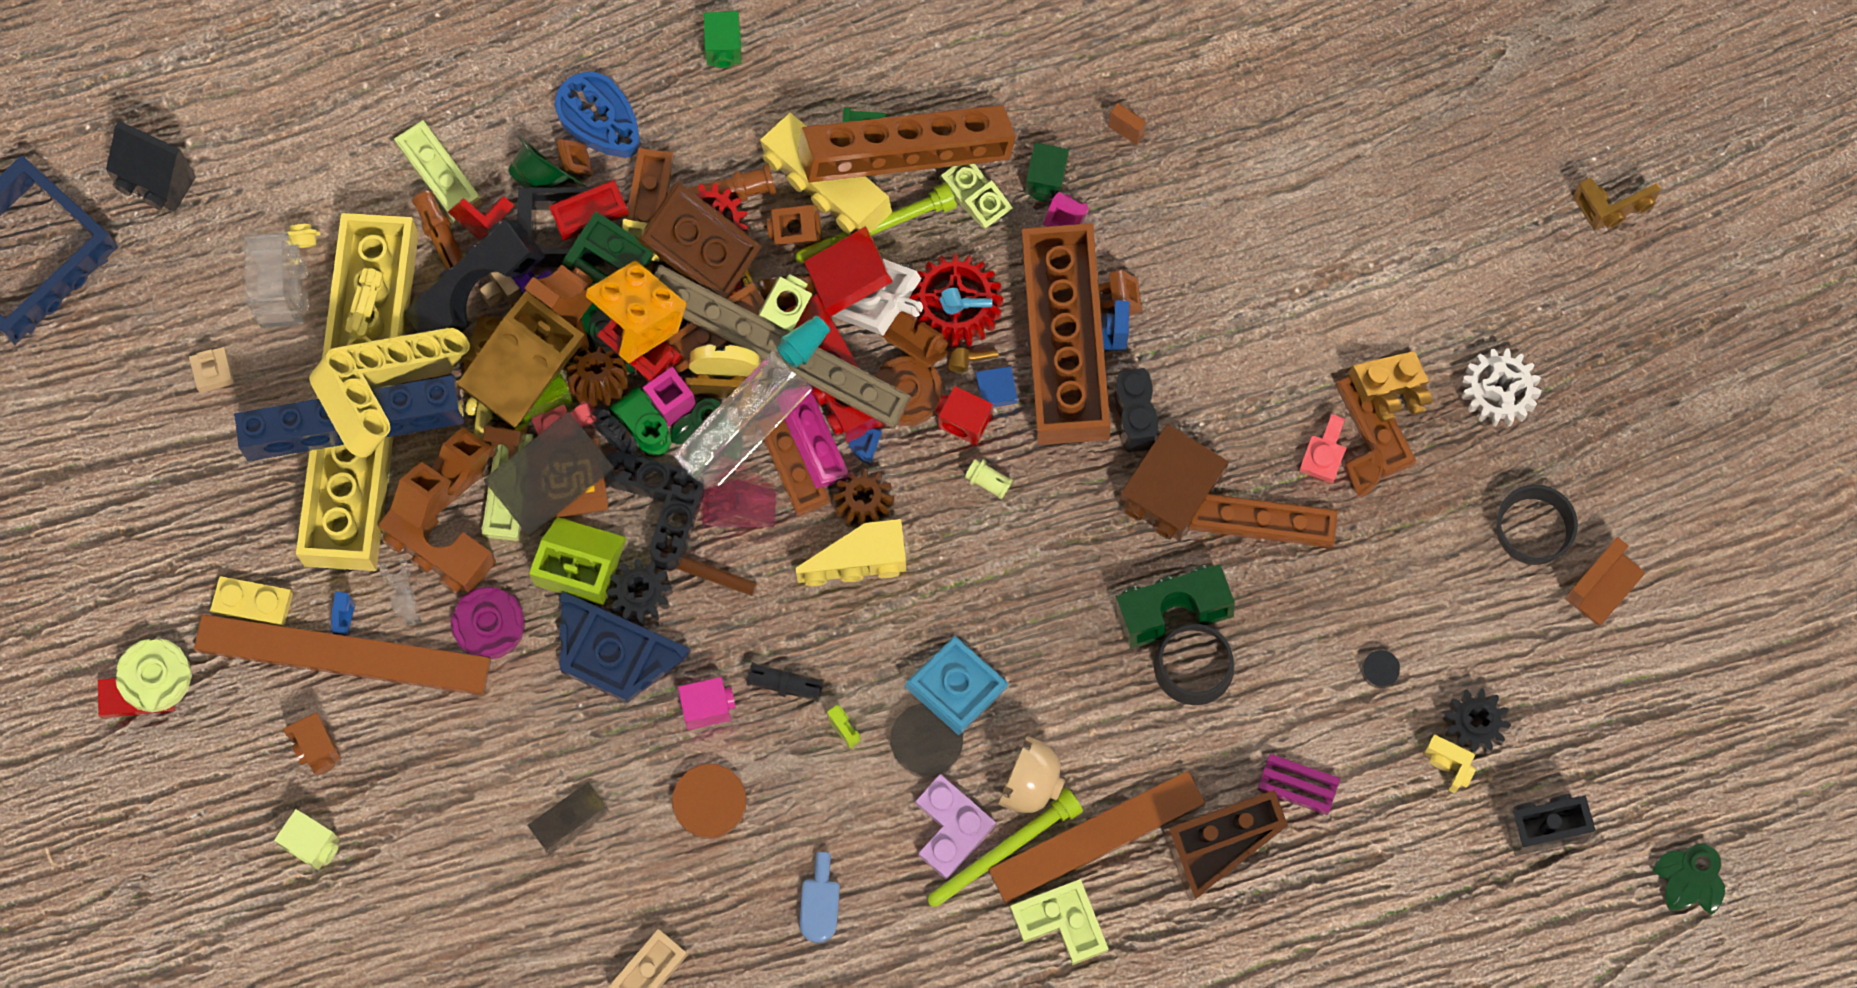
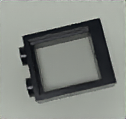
(540, 199)

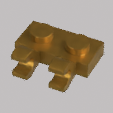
(1388, 377)

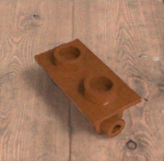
(923, 344)

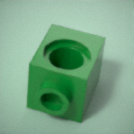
(722, 39)

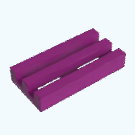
(1303, 771)

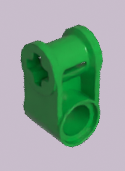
(641, 419)

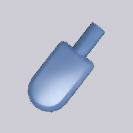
(819, 903)

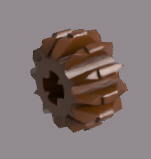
(597, 377)
(870, 488)

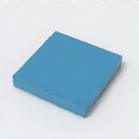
(956, 685)

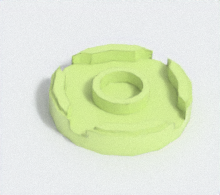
(164, 675)

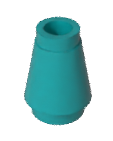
(803, 341)

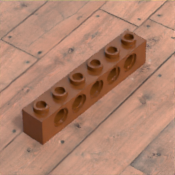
(905, 143)

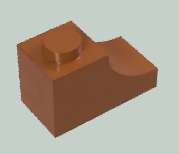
(563, 293)

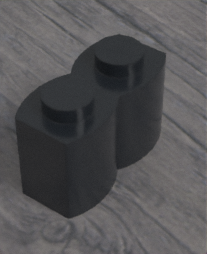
(1137, 413)

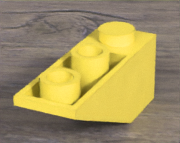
(863, 552)

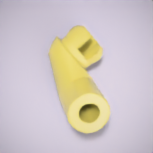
(482, 414)

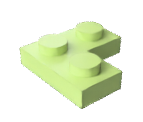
(1062, 910)

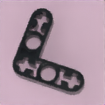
(674, 502)

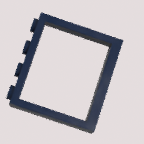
(72, 273)

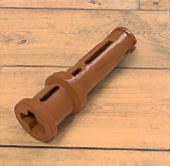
(743, 184)

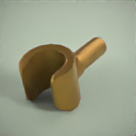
(961, 357)

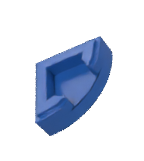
(866, 445)
(342, 613)

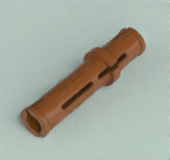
(437, 228)

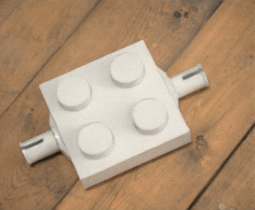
(881, 307)

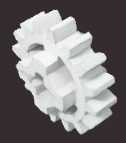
(1508, 374)

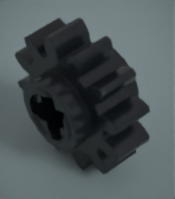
(627, 588)
(1468, 711)

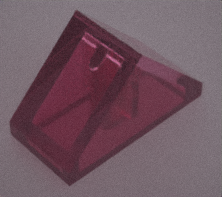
(739, 505)

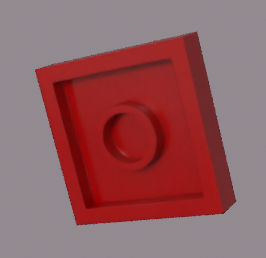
(848, 271)

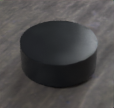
(1380, 669)

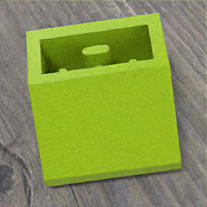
(577, 560)

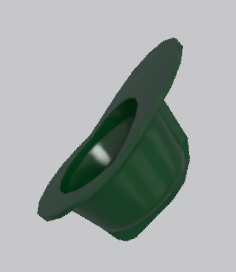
(534, 170)

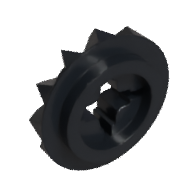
(613, 431)

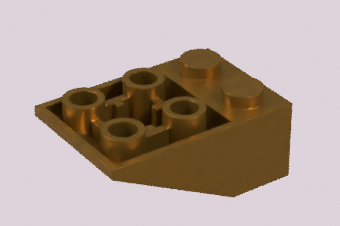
(521, 359)

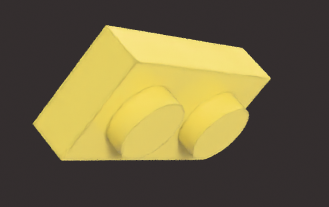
(251, 601)

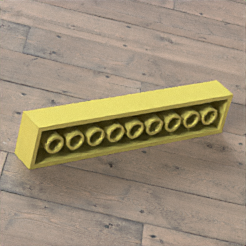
(341, 490)

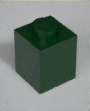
(1046, 171)

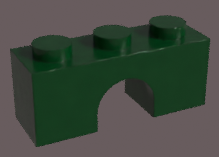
(1201, 591)

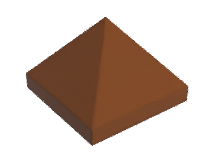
(574, 157)

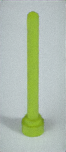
(938, 200)
(1065, 807)

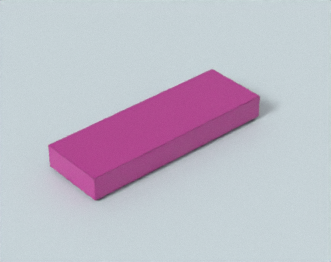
(816, 443)

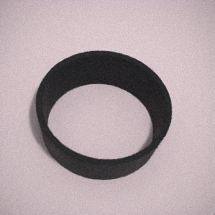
(1551, 497)
(1184, 696)

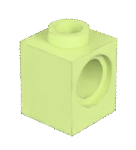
(771, 311)
(308, 840)

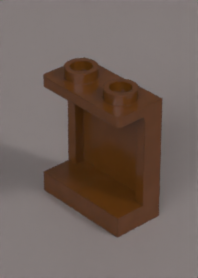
(1172, 483)

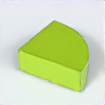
(839, 721)

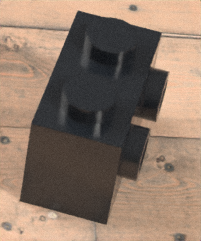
(1550, 824)

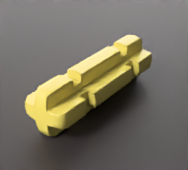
(363, 302)

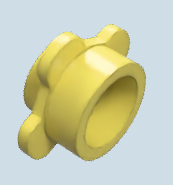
(303, 235)

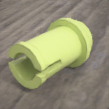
(988, 478)

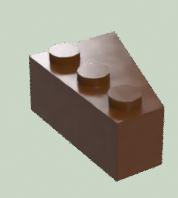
(1219, 841)

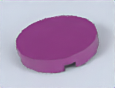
(488, 622)

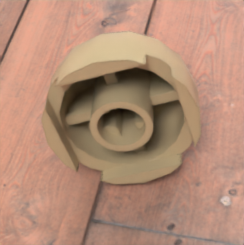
(1033, 778)

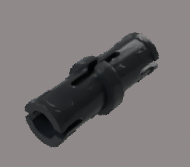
(785, 682)

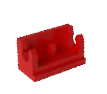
(649, 364)

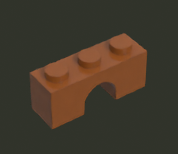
(430, 490)
(459, 564)

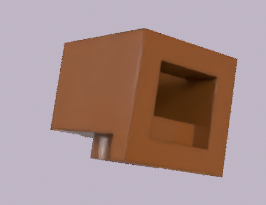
(779, 225)
(314, 743)

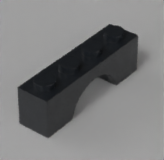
(505, 250)

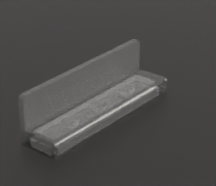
(742, 421)

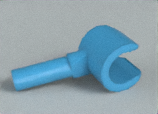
(952, 301)

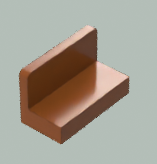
(1605, 583)

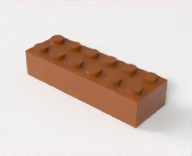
(1065, 334)

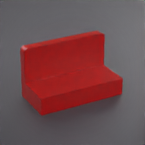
(478, 223)

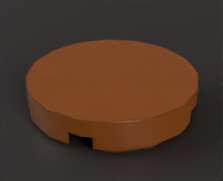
(916, 380)
(709, 801)

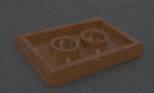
(699, 242)

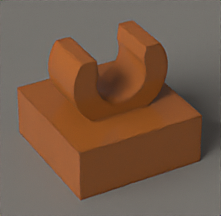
(1123, 288)

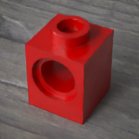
(964, 415)

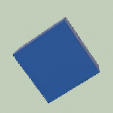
(997, 386)

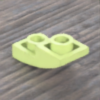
(976, 195)

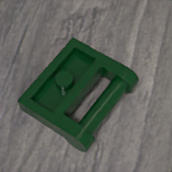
(608, 243)

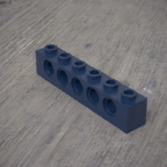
(308, 427)

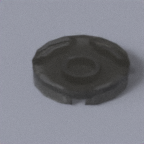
(924, 742)

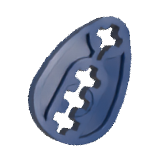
(582, 125)

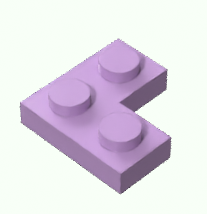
(961, 822)

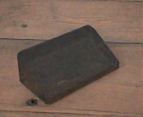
(568, 818)

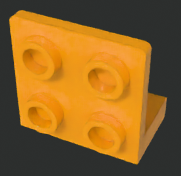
(640, 306)

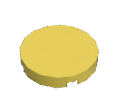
(723, 364)

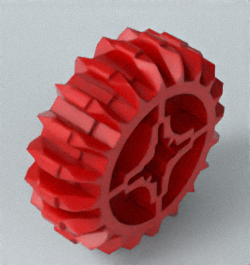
(955, 272)

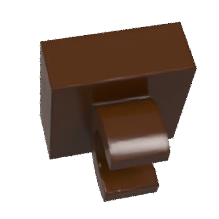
(501, 432)

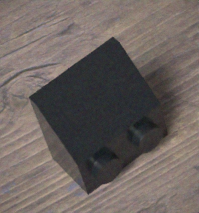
(148, 168)

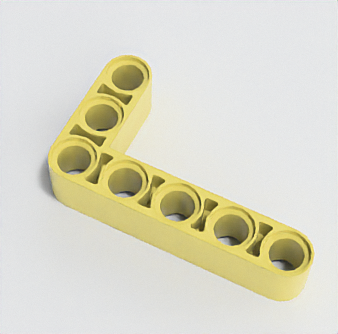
(350, 372)

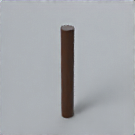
(715, 575)

